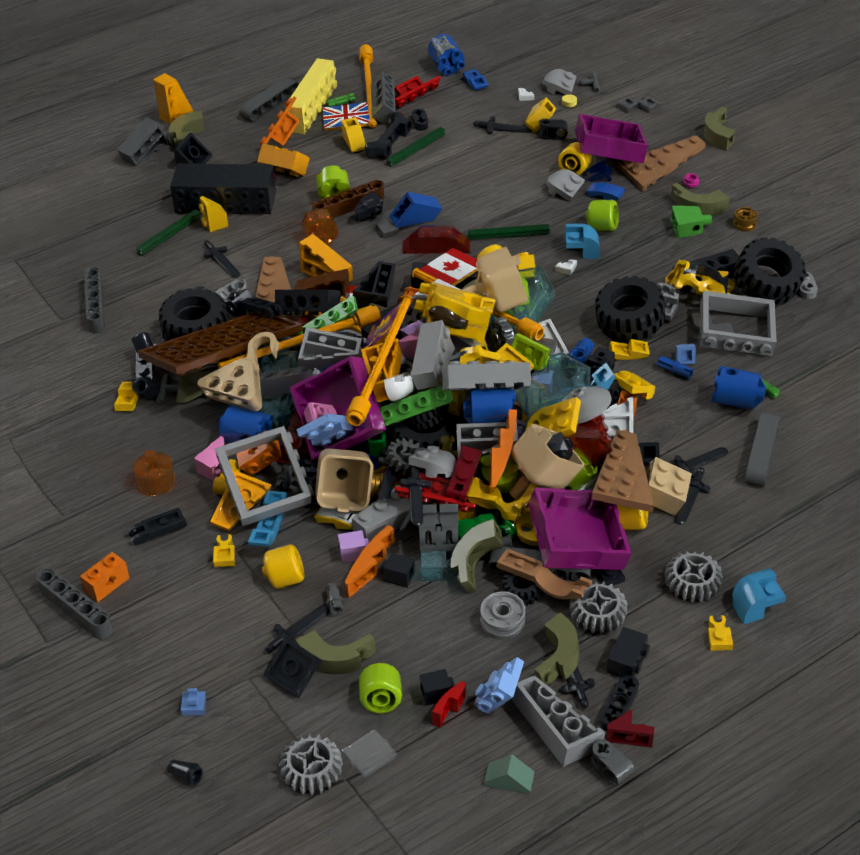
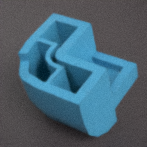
(583, 237)
(756, 593)

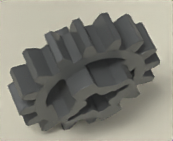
(501, 332)
(399, 453)

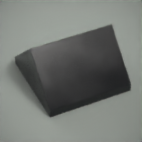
(191, 151)

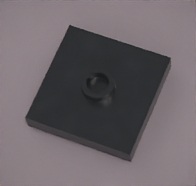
(292, 667)

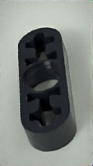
(619, 694)

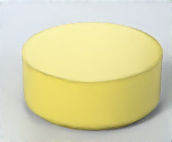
(569, 100)

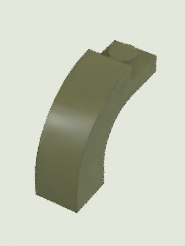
(184, 124)
(717, 133)
(712, 203)
(471, 548)
(566, 657)
(338, 658)

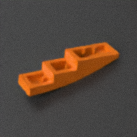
(500, 455)
(367, 563)

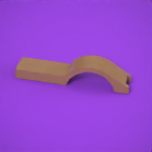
(534, 571)

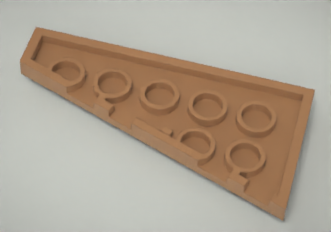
(660, 162)
(273, 278)
(623, 475)

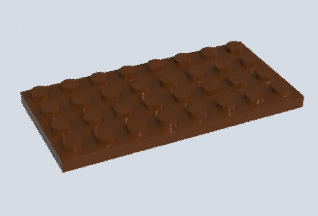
(216, 342)

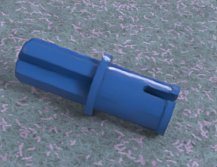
(675, 367)

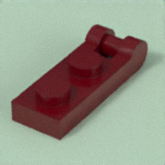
(464, 473)

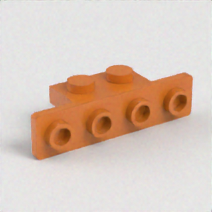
(283, 127)

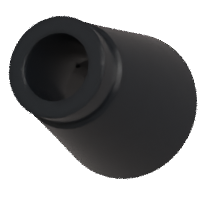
(187, 772)

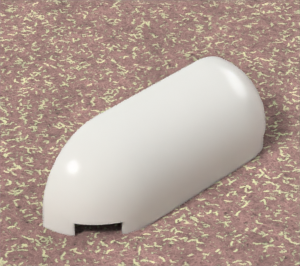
(399, 386)

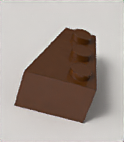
(330, 281)

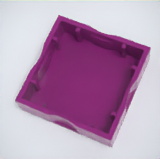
(611, 138)
(337, 388)
(578, 530)

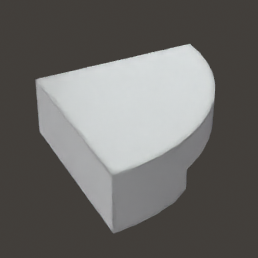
(525, 95)
(567, 267)

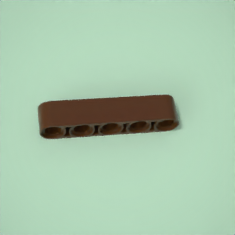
(347, 200)

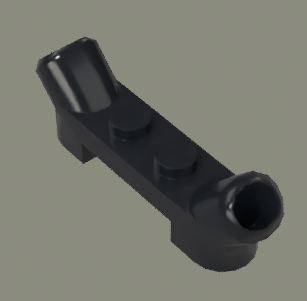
(383, 146)
(145, 381)

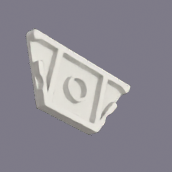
(619, 417)

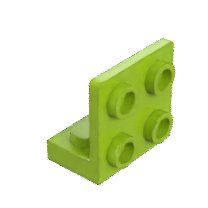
(532, 351)

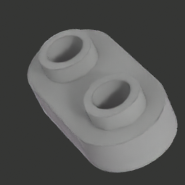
(808, 288)

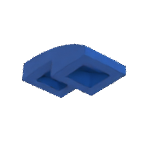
(475, 80)
(607, 190)

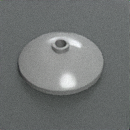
(593, 401)

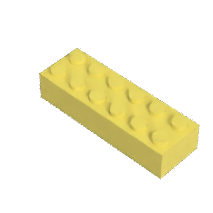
(313, 93)

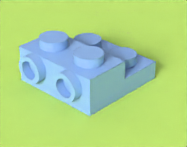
(326, 429)
(499, 686)

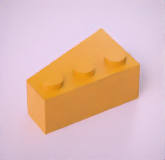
(170, 98)
(283, 160)
(319, 258)
(390, 367)

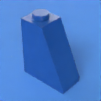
(415, 209)

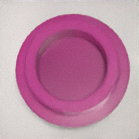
(691, 180)

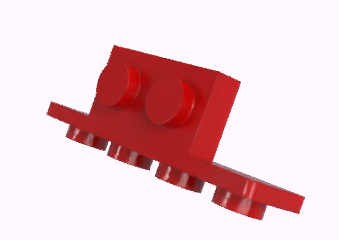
(413, 88)
(436, 493)

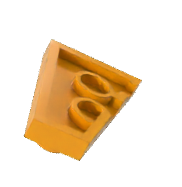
(252, 491)

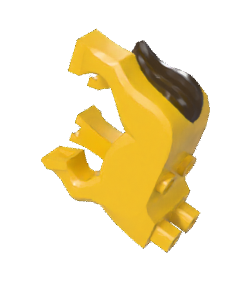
(461, 311)

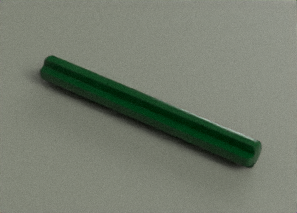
(416, 146)
(508, 231)
(168, 232)

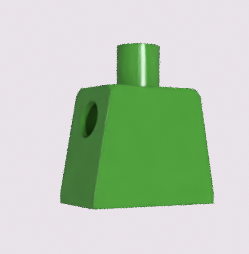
(688, 220)

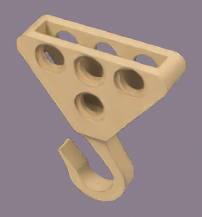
(240, 378)

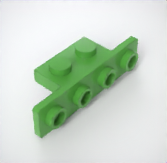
(338, 313)
(414, 405)

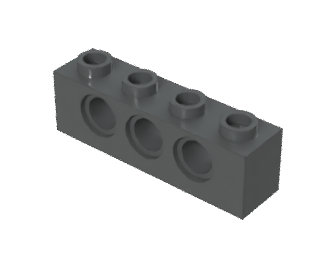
(383, 98)

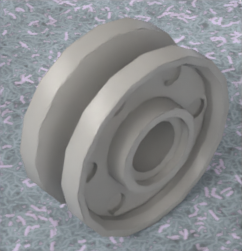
(502, 615)

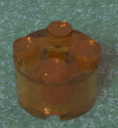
(321, 224)
(154, 473)

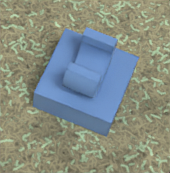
(685, 353)
(193, 702)

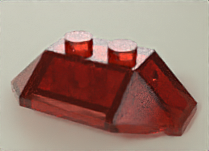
(435, 240)

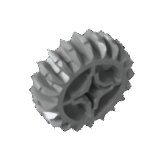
(694, 570)
(599, 608)
(319, 770)

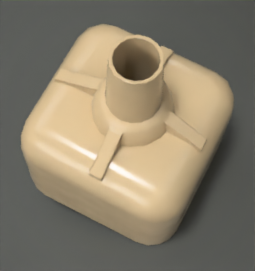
(499, 280)
(540, 464)
(346, 489)

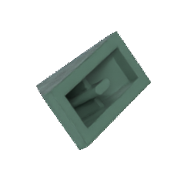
(509, 774)

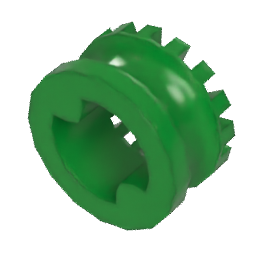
(508, 529)

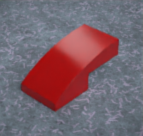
(450, 701)

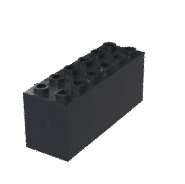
(233, 186)

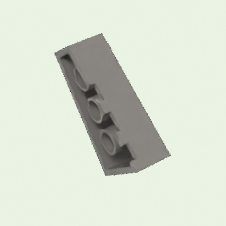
(432, 352)
(486, 376)
(392, 512)
(555, 721)

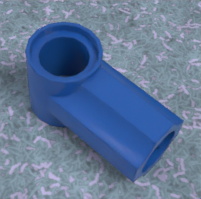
(582, 350)

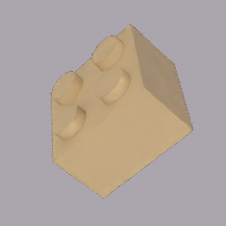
(667, 485)

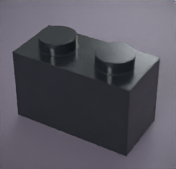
(628, 653)

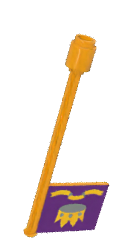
(386, 331)

